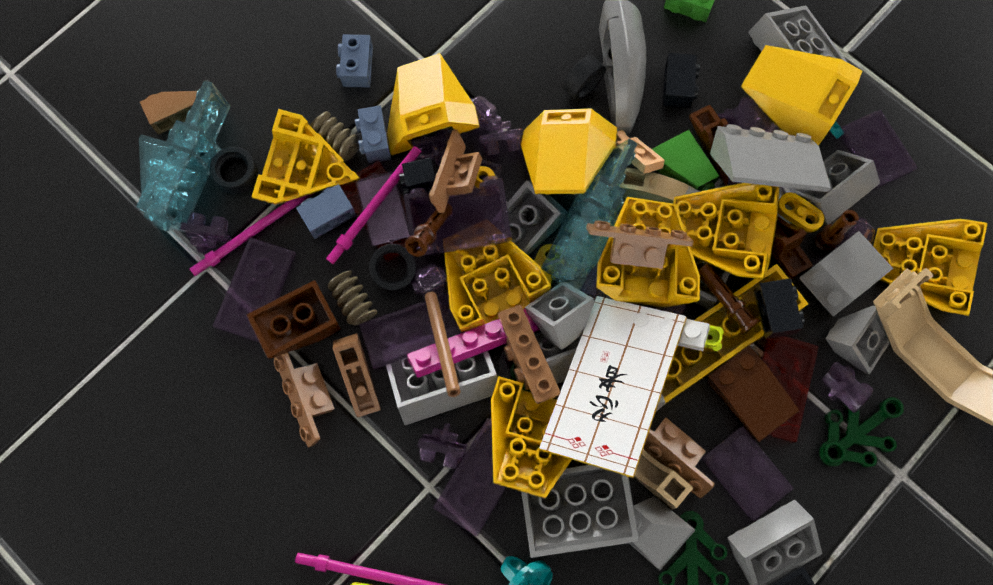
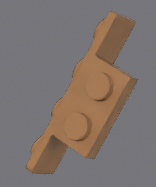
(456, 172)
(639, 246)
(527, 355)
(307, 395)
(680, 453)

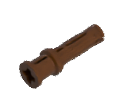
(426, 233)
(834, 233)
(734, 307)

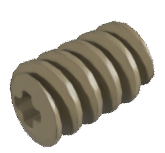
(335, 136)
(350, 299)

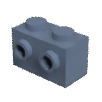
(355, 61)
(374, 134)
(326, 211)

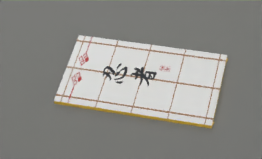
(613, 387)

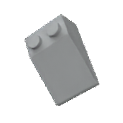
(533, 217)
(846, 273)

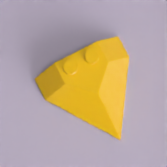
(298, 162)

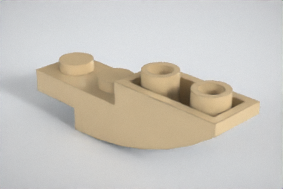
(652, 186)

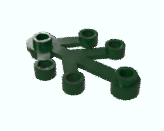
(857, 435)
(692, 558)

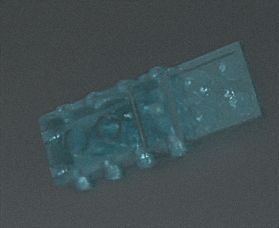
(172, 169)
(574, 249)

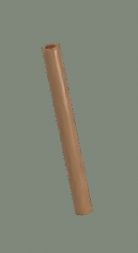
(442, 345)

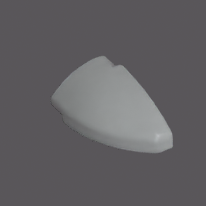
(624, 41)

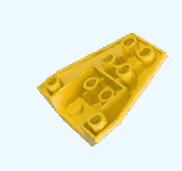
(801, 89)
(425, 101)
(567, 149)
(732, 226)
(946, 249)
(490, 281)
(666, 287)
(516, 440)

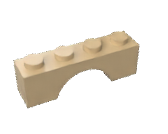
(662, 481)

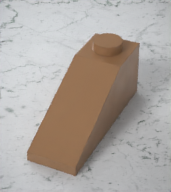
(166, 108)
(356, 375)

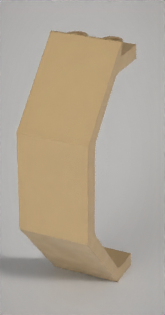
(931, 349)

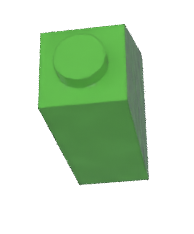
(687, 162)

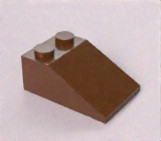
(293, 321)
(753, 393)

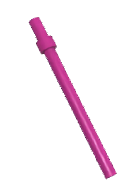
(345, 241)
(213, 257)
(324, 563)

